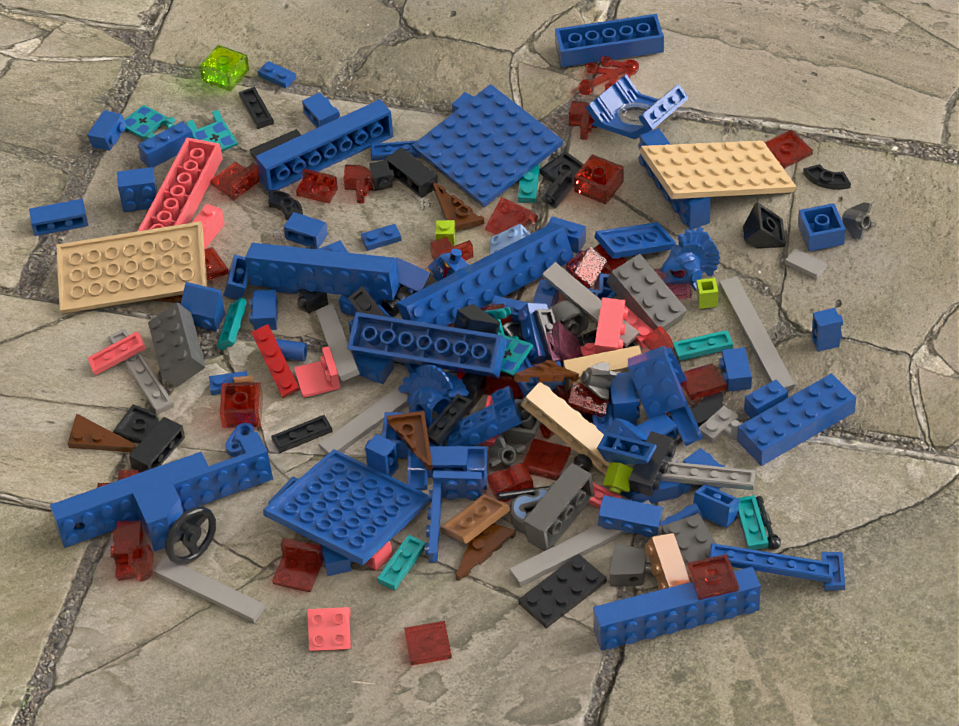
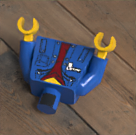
(447, 264)

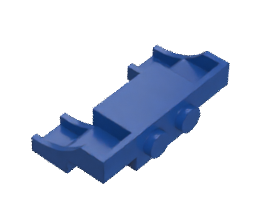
(487, 422)
(448, 459)

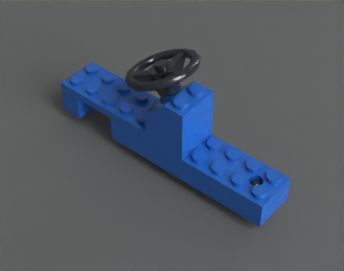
(159, 499)

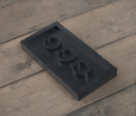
(562, 590)

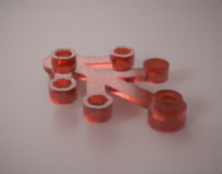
(627, 67)

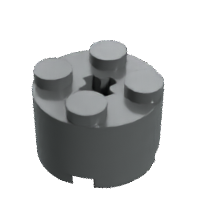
(570, 317)

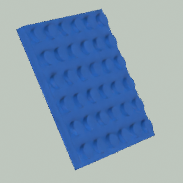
(487, 145)
(347, 506)

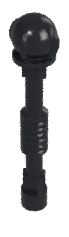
(773, 539)

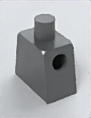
(628, 566)

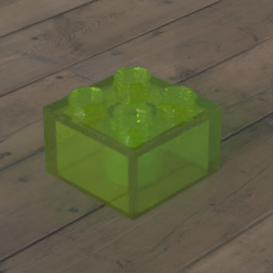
(224, 67)

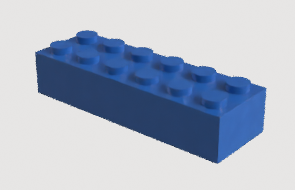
(609, 38)
(692, 211)
(796, 419)

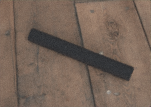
(513, 494)

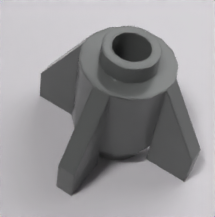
(857, 219)
(598, 379)
(504, 453)

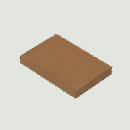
(475, 518)

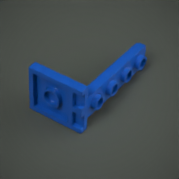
(683, 416)
(451, 486)

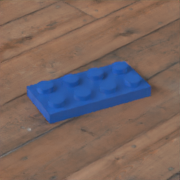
(634, 240)

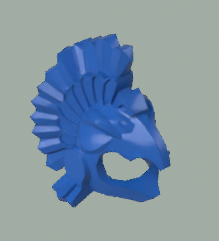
(694, 254)
(431, 390)

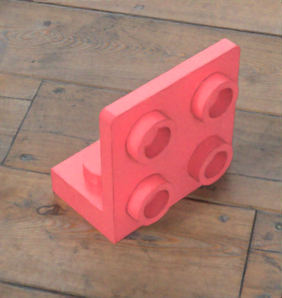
(318, 376)
(329, 628)

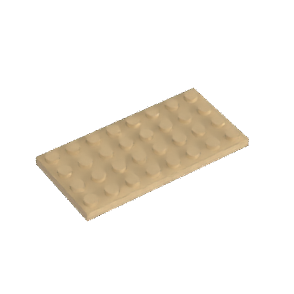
(717, 169)
(130, 267)

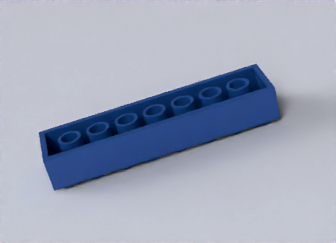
(325, 145)
(321, 270)
(427, 344)
(671, 611)

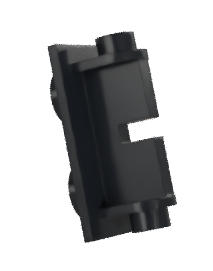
(559, 189)

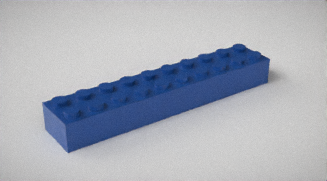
(489, 277)

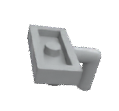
(721, 422)

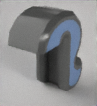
(522, 505)

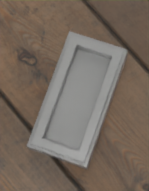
(805, 263)

